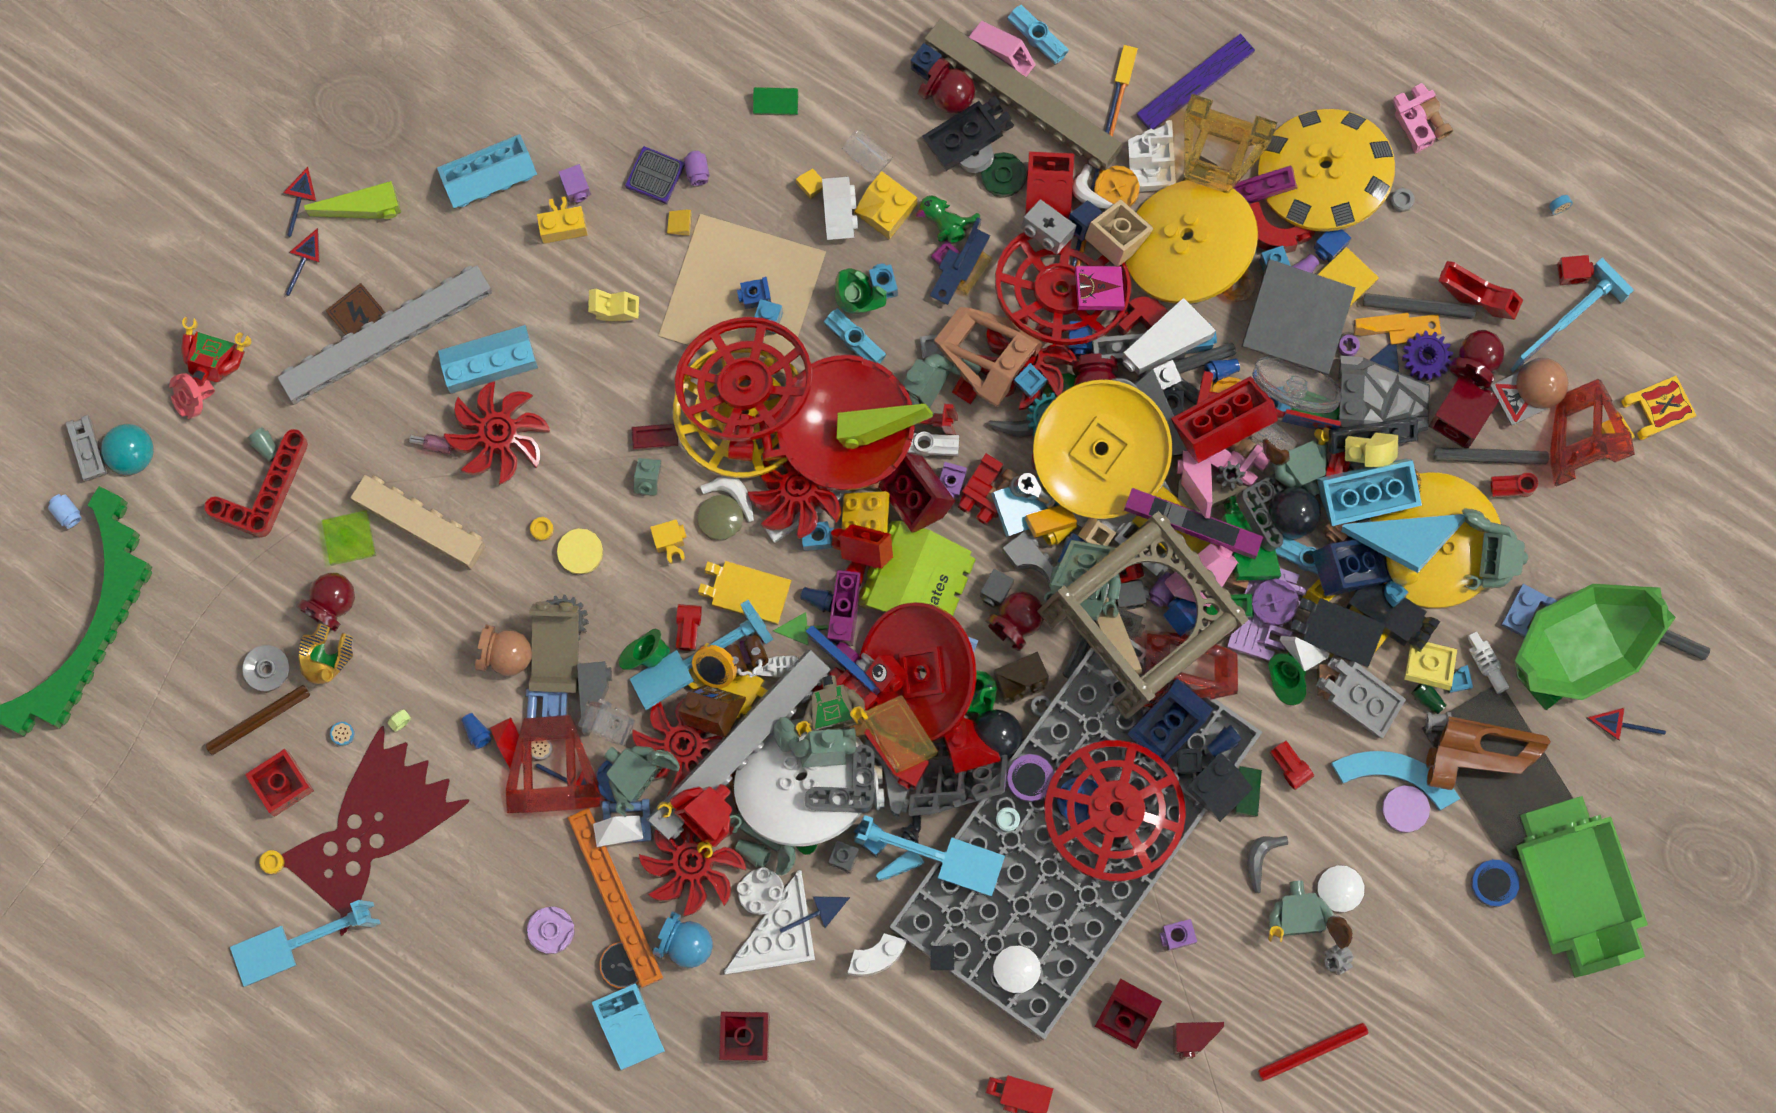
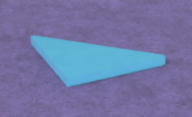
(1407, 540)

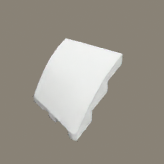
(1153, 158)

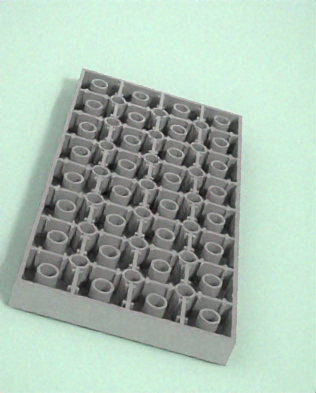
(1038, 895)

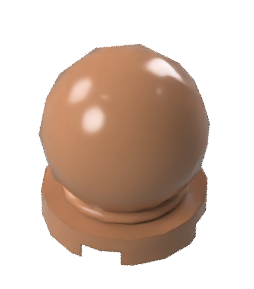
(505, 652)

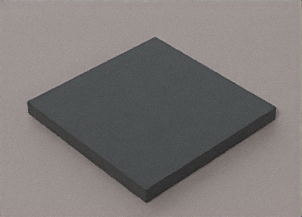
(1298, 317)

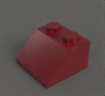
(1128, 1013)
(1193, 1037)

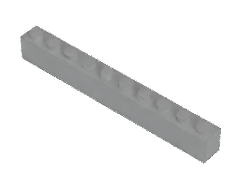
(385, 334)
(746, 736)

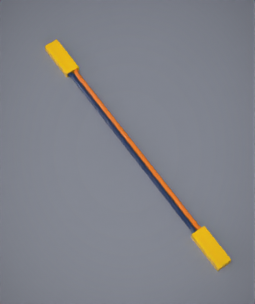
(1122, 77)

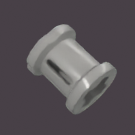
(1436, 721)

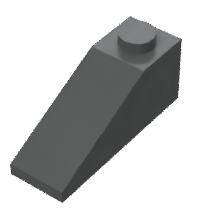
(593, 683)

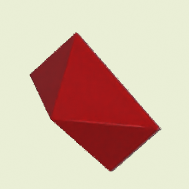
(506, 738)

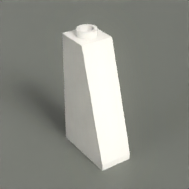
(1171, 336)

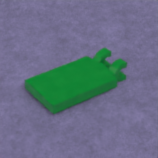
(1266, 563)

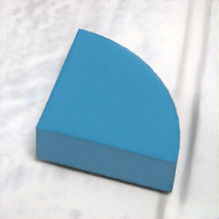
(1394, 593)
(1461, 680)

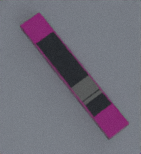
(1195, 523)

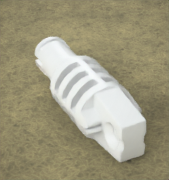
(1487, 662)
(777, 666)

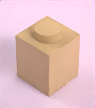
(1096, 532)

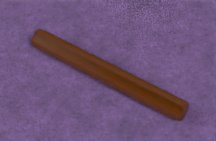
(257, 720)

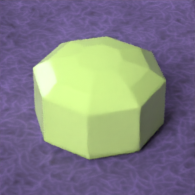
(399, 720)

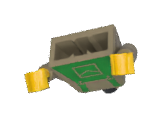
(832, 708)

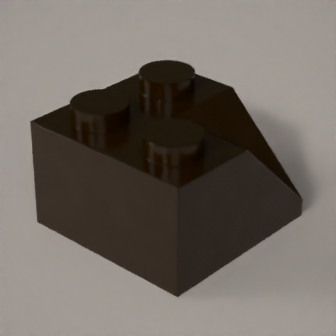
(1021, 678)

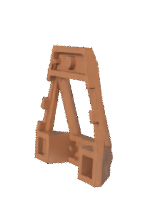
(1007, 365)

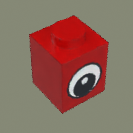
(887, 674)

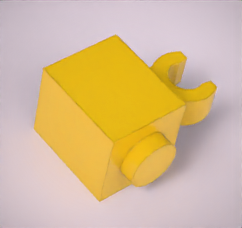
(668, 538)

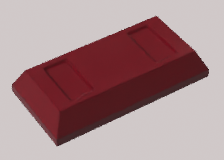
(654, 436)

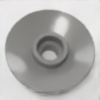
(256, 662)

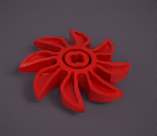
(1050, 354)
(495, 444)
(791, 495)
(672, 741)
(693, 875)

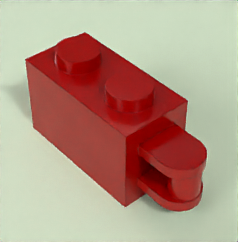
(863, 545)
(1021, 1095)

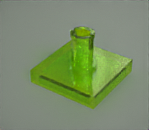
(348, 538)

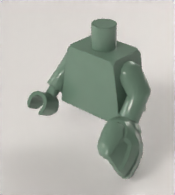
(928, 376)
(1501, 552)
(817, 747)
(634, 772)
(786, 854)

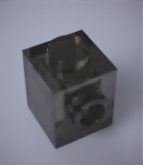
(1132, 623)

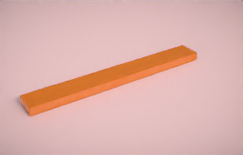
(616, 900)

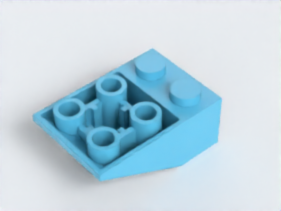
(628, 1026)

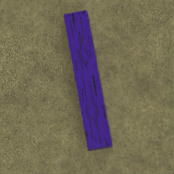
(1195, 82)

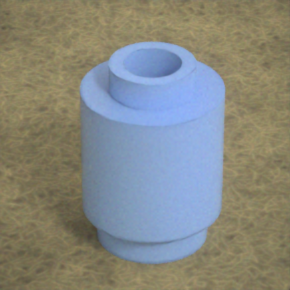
(64, 511)

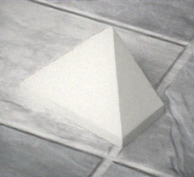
(1303, 652)
(618, 830)

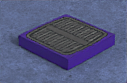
(655, 175)

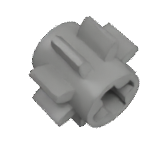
(1338, 959)

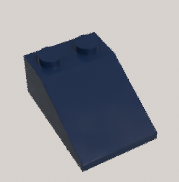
(1349, 567)
(1170, 720)

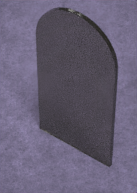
(1501, 796)

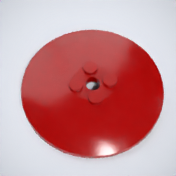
(934, 640)

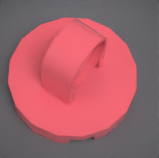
(189, 396)

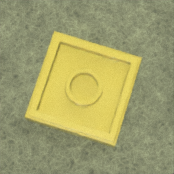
(1431, 666)

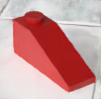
(907, 778)

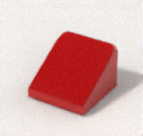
(964, 390)

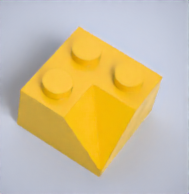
(886, 205)

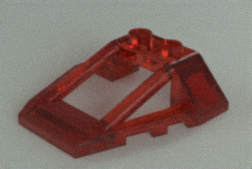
(1610, 445)
(1225, 665)
(551, 798)

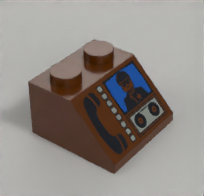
(711, 709)

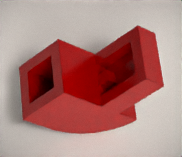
(1142, 310)

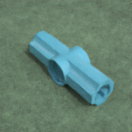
(1047, 44)
(845, 328)
(1294, 551)

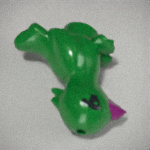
(949, 224)

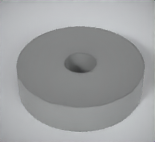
(980, 162)

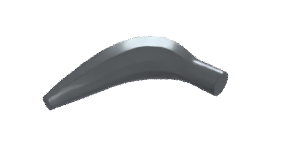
(1013, 428)
(1256, 855)

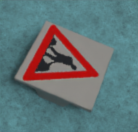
(1511, 402)

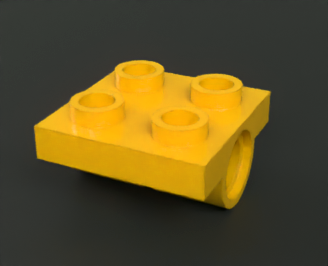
(866, 510)

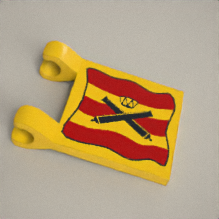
(1663, 405)

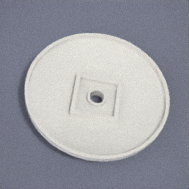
(774, 799)

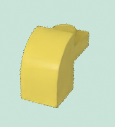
(613, 307)
(1374, 452)

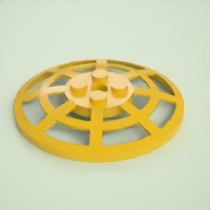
(725, 410)

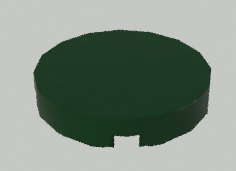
(1004, 175)

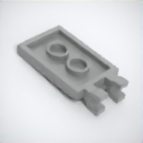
(1362, 696)

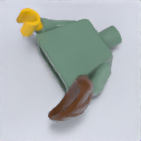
(1302, 464)
(1305, 915)

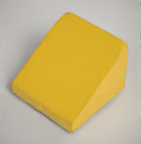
(810, 183)
(679, 222)
(1316, 592)

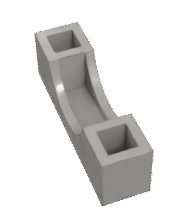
(1024, 553)

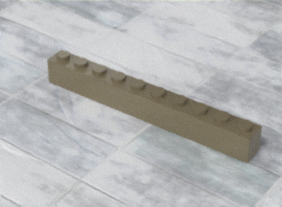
(1024, 95)

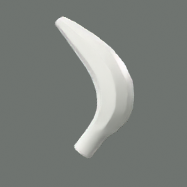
(1083, 192)
(735, 489)

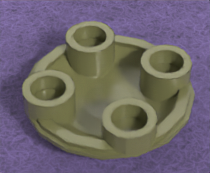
(720, 517)

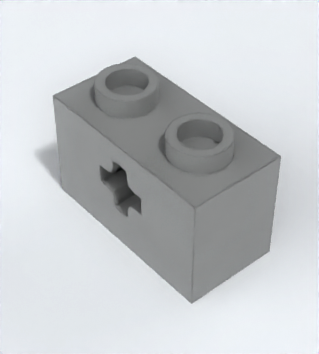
(1048, 227)

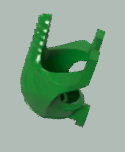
(854, 292)
(984, 693)

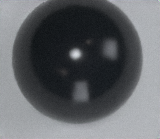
(1294, 512)
(999, 731)

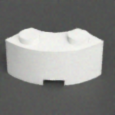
(878, 958)

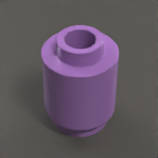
(696, 168)
(1160, 593)

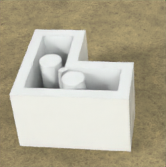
(838, 206)

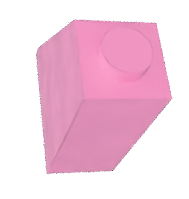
(1004, 46)
(1214, 558)

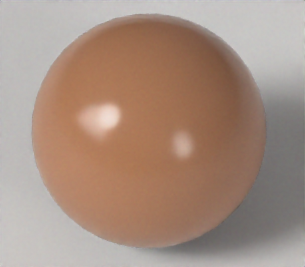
(1542, 383)

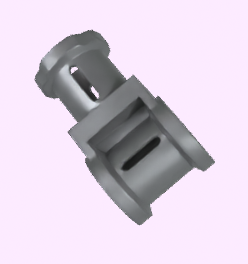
(1033, 489)

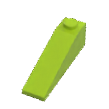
(371, 203)
(870, 425)

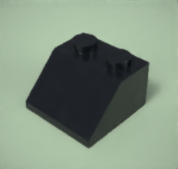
(1219, 787)

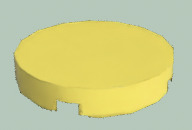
(580, 551)

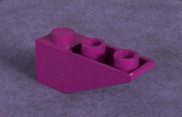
(844, 608)

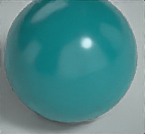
(127, 449)

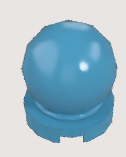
(686, 942)

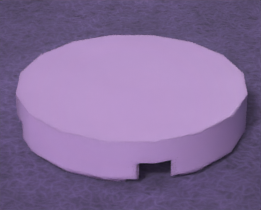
(1406, 809)
(550, 930)

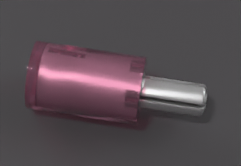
(432, 443)

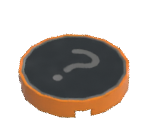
(617, 967)

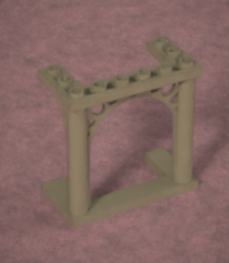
(1220, 626)

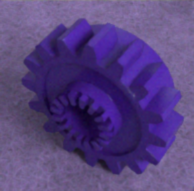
(1427, 344)

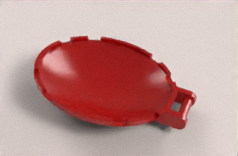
(811, 439)

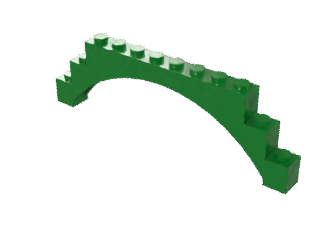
(120, 588)

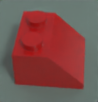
(967, 748)

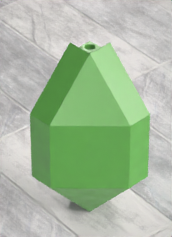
(1592, 639)

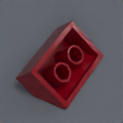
(917, 493)

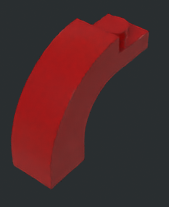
(1273, 237)

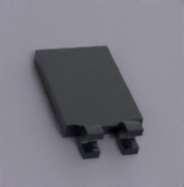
(967, 132)
(1401, 621)
(1339, 631)

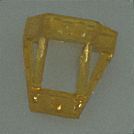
(1227, 128)

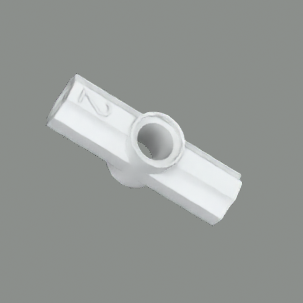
(940, 444)

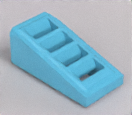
(904, 863)

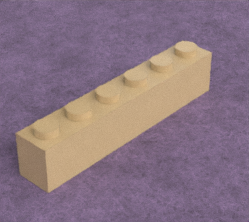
(417, 521)

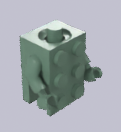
(1078, 560)

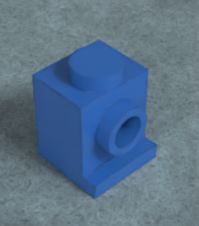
(750, 300)

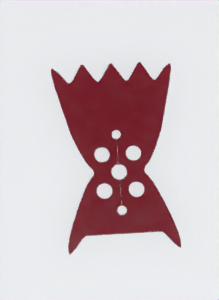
(408, 812)

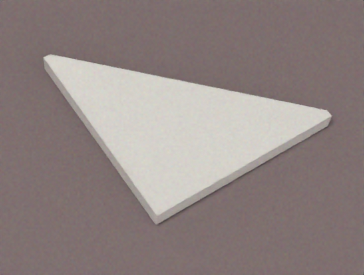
(771, 948)

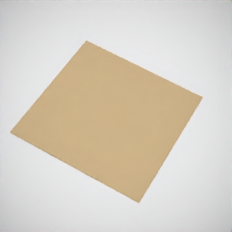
(716, 264)

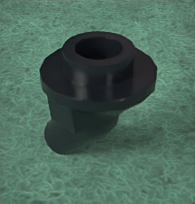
(912, 831)

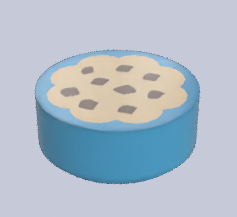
(1560, 204)
(342, 733)

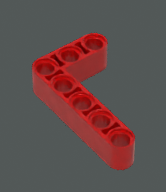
(266, 492)

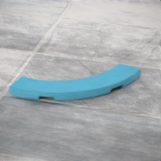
(1394, 766)

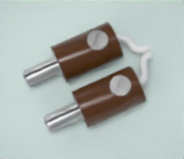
(755, 652)

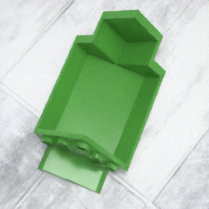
(1582, 886)

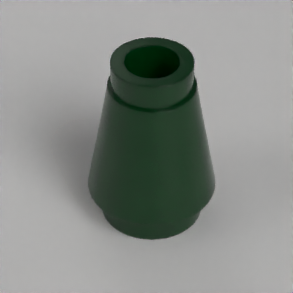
(1429, 698)

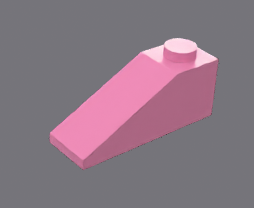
(1197, 481)

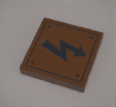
(355, 310)

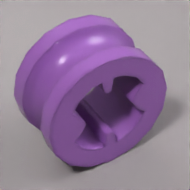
(1355, 342)

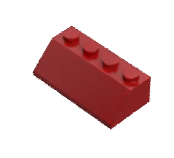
(1225, 419)

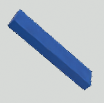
(840, 658)

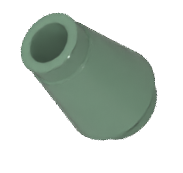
(263, 443)
(753, 852)

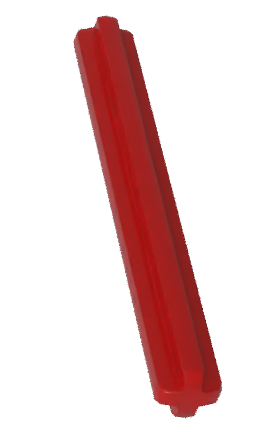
(1313, 1051)

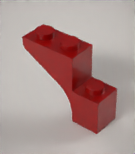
(1474, 290)

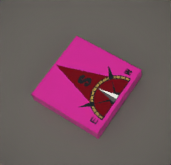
(1099, 288)

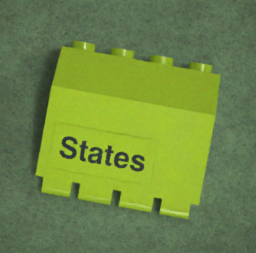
(921, 570)

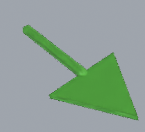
(797, 629)

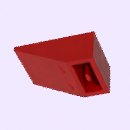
(1050, 180)

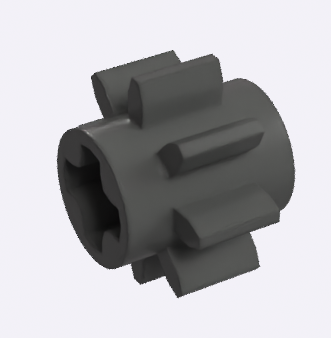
(1228, 470)

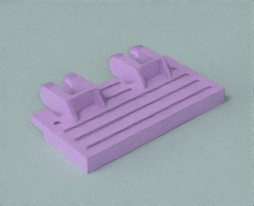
(1254, 634)

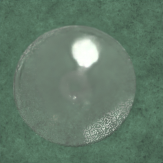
(1297, 385)

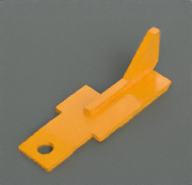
(1399, 326)

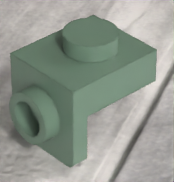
(647, 476)

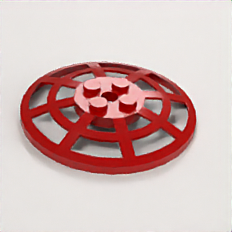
(1049, 297)
(743, 369)
(1104, 821)

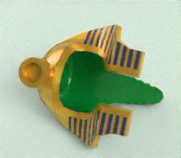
(315, 663)

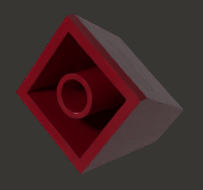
(1464, 412)

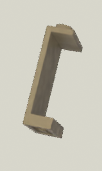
(554, 647)

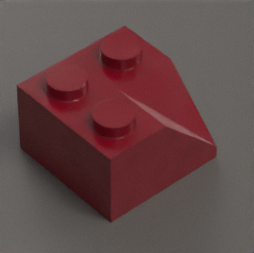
(744, 1036)

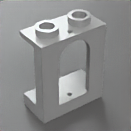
(1123, 532)

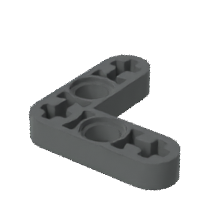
(1257, 501)
(857, 790)

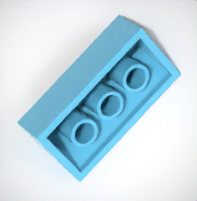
(487, 171)
(487, 359)
(1369, 492)

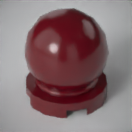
(949, 88)
(1479, 357)
(1094, 368)
(329, 598)
(1016, 618)

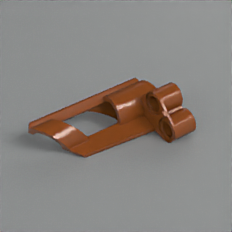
(1462, 748)

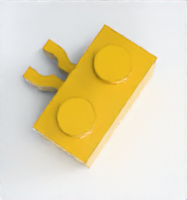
(561, 223)

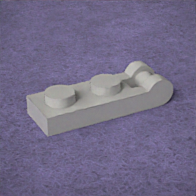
(86, 448)

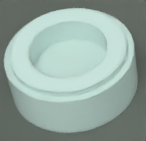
(1008, 819)

